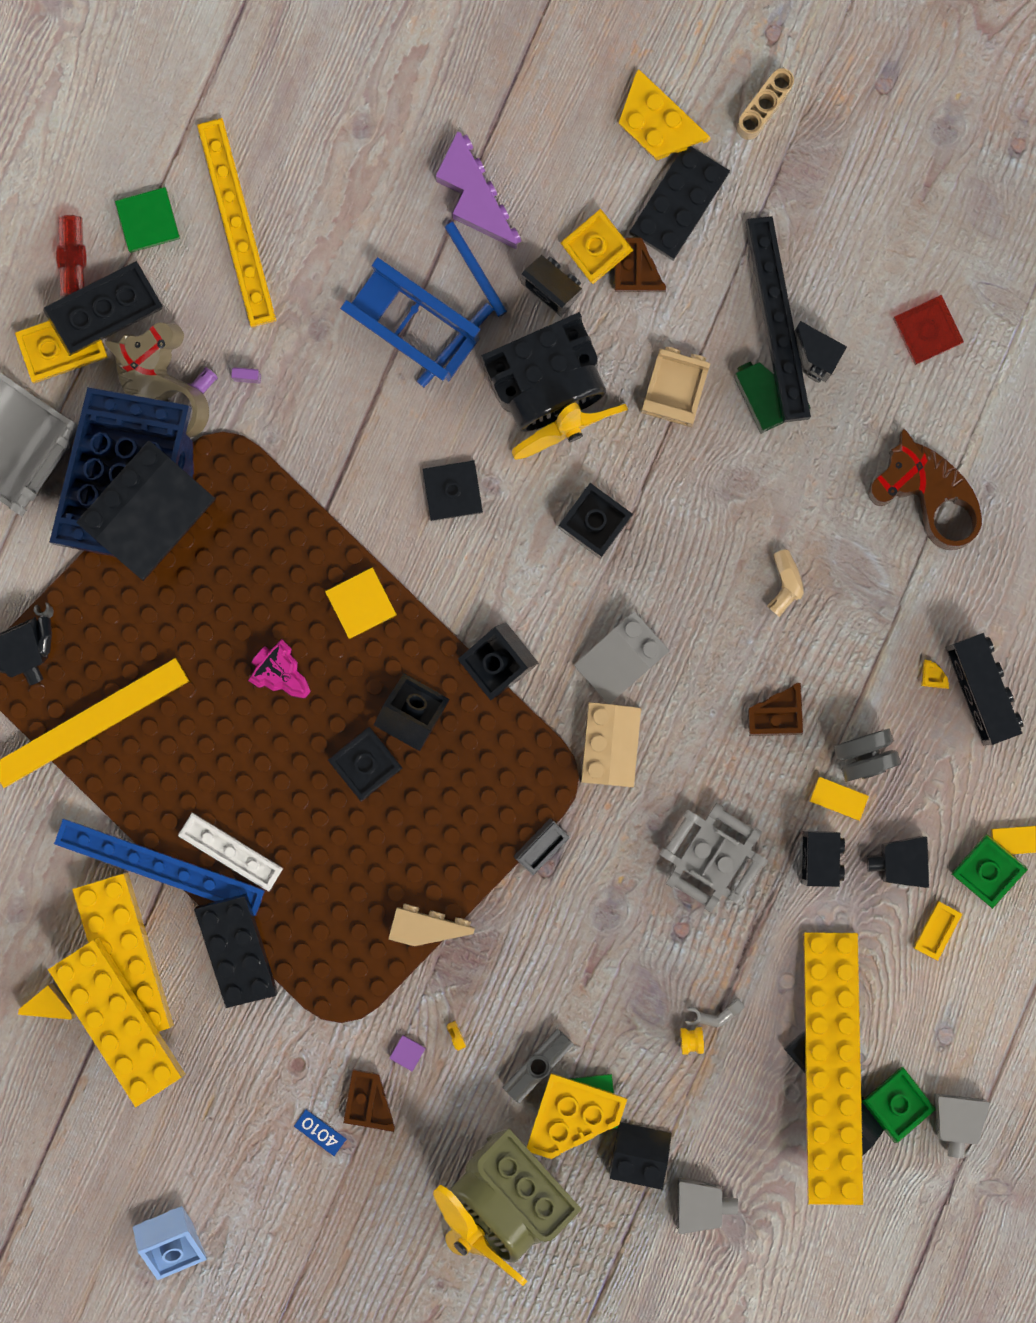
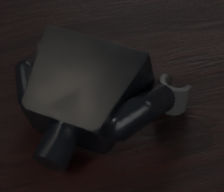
(27, 646)

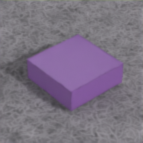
(246, 375)
(407, 1053)

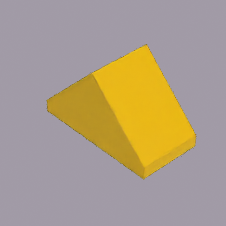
(48, 1004)

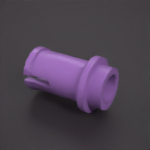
(204, 380)

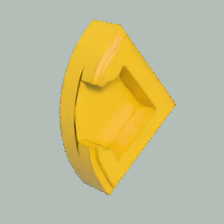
(933, 676)
(456, 1035)

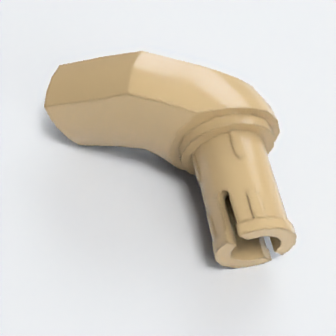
(790, 581)

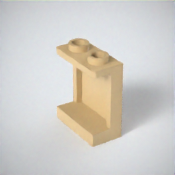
(676, 386)

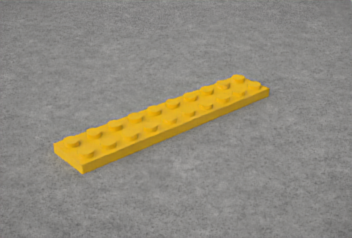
(833, 1069)

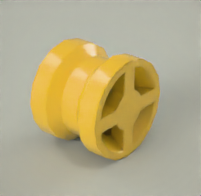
(692, 1040)

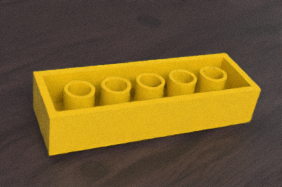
(113, 916)
(116, 1022)

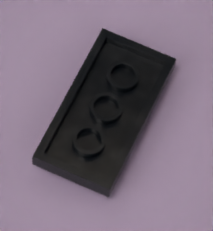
(679, 202)
(102, 308)
(236, 950)

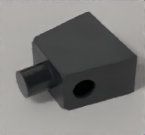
(903, 862)

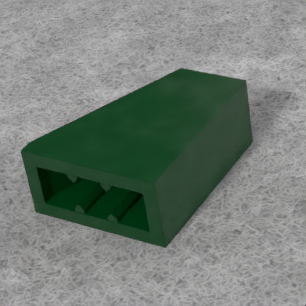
(760, 394)

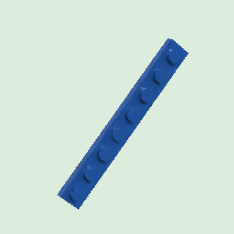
(154, 864)

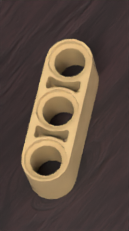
(774, 95)

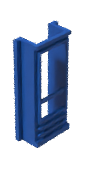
(379, 294)

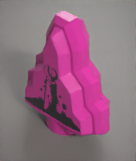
(279, 671)

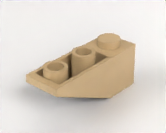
(419, 928)

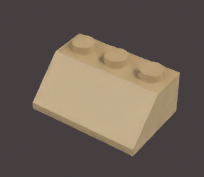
(611, 744)

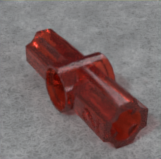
(71, 254)

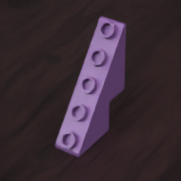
(477, 203)

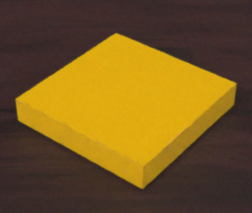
(596, 246)
(361, 603)

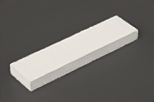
(230, 852)

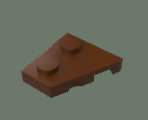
(638, 271)
(778, 714)
(368, 1102)

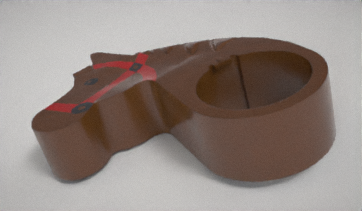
(934, 480)

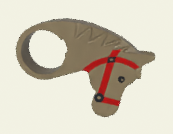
(143, 370)

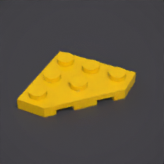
(572, 1115)

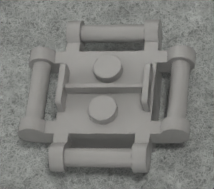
(713, 857)

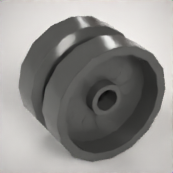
(867, 755)

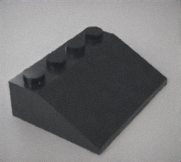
(146, 510)

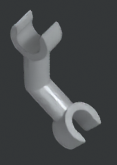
(717, 1021)

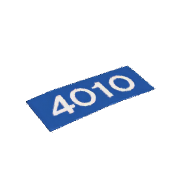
(320, 1132)

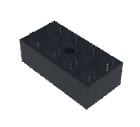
(984, 689)

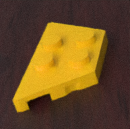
(657, 121)

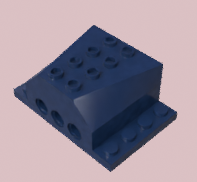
(106, 440)

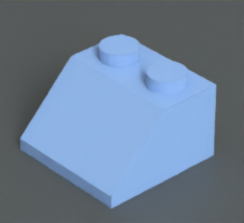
(168, 1243)

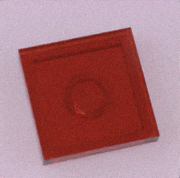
(928, 330)

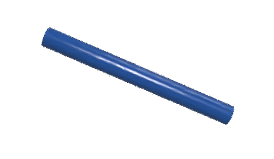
(475, 269)
(453, 347)

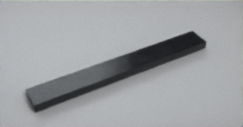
(778, 319)

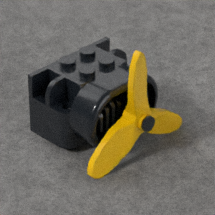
(548, 383)

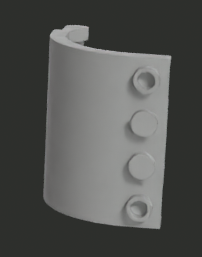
(30, 444)

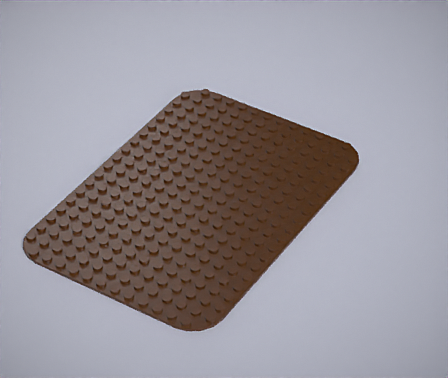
(260, 757)

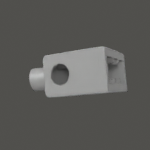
(959, 1121)
(702, 1206)

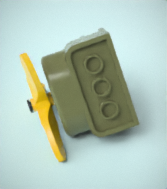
(504, 1204)

